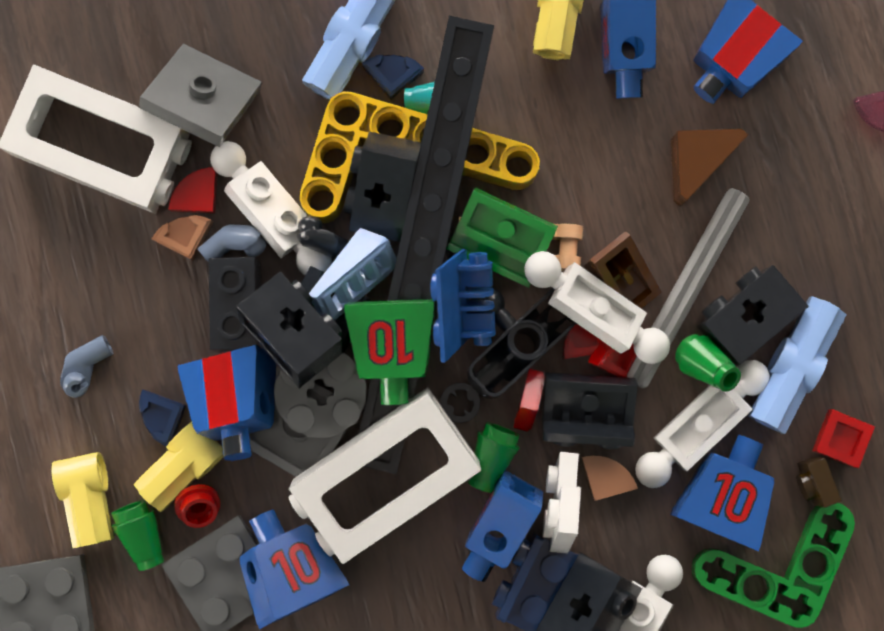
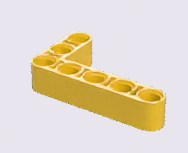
(372, 114)

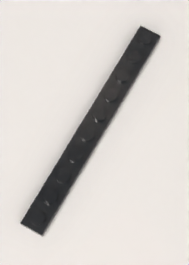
(435, 187)

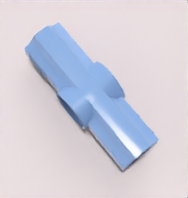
(346, 43)
(797, 364)

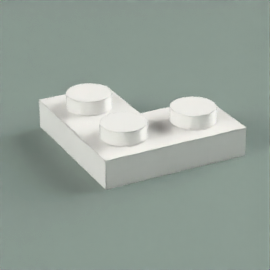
(562, 515)

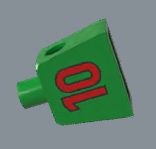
(391, 342)

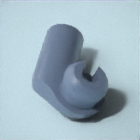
(235, 238)
(80, 363)

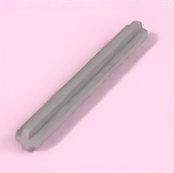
(694, 276)

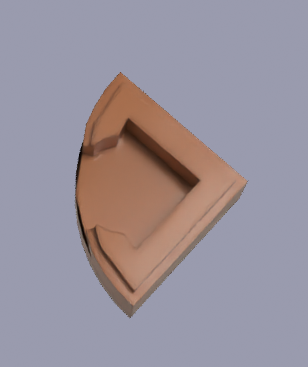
(184, 235)
(607, 477)

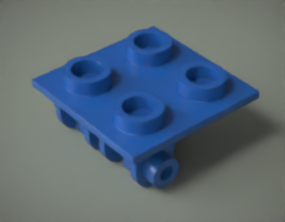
(457, 315)

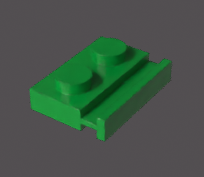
(502, 232)

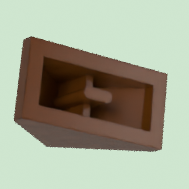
(698, 155)
(625, 271)

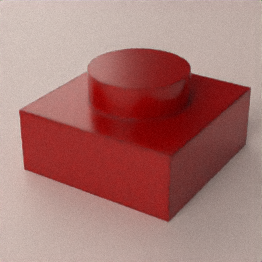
(843, 438)

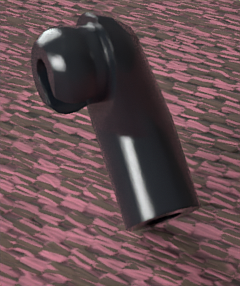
(319, 240)

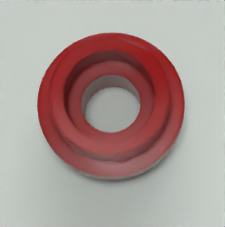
(197, 505)

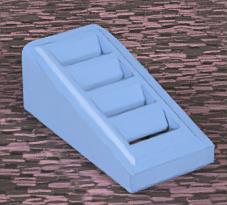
(353, 273)

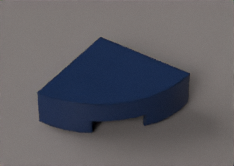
(392, 72)
(160, 416)

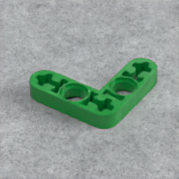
(795, 579)

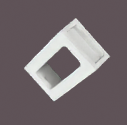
(145, 191)
(310, 485)

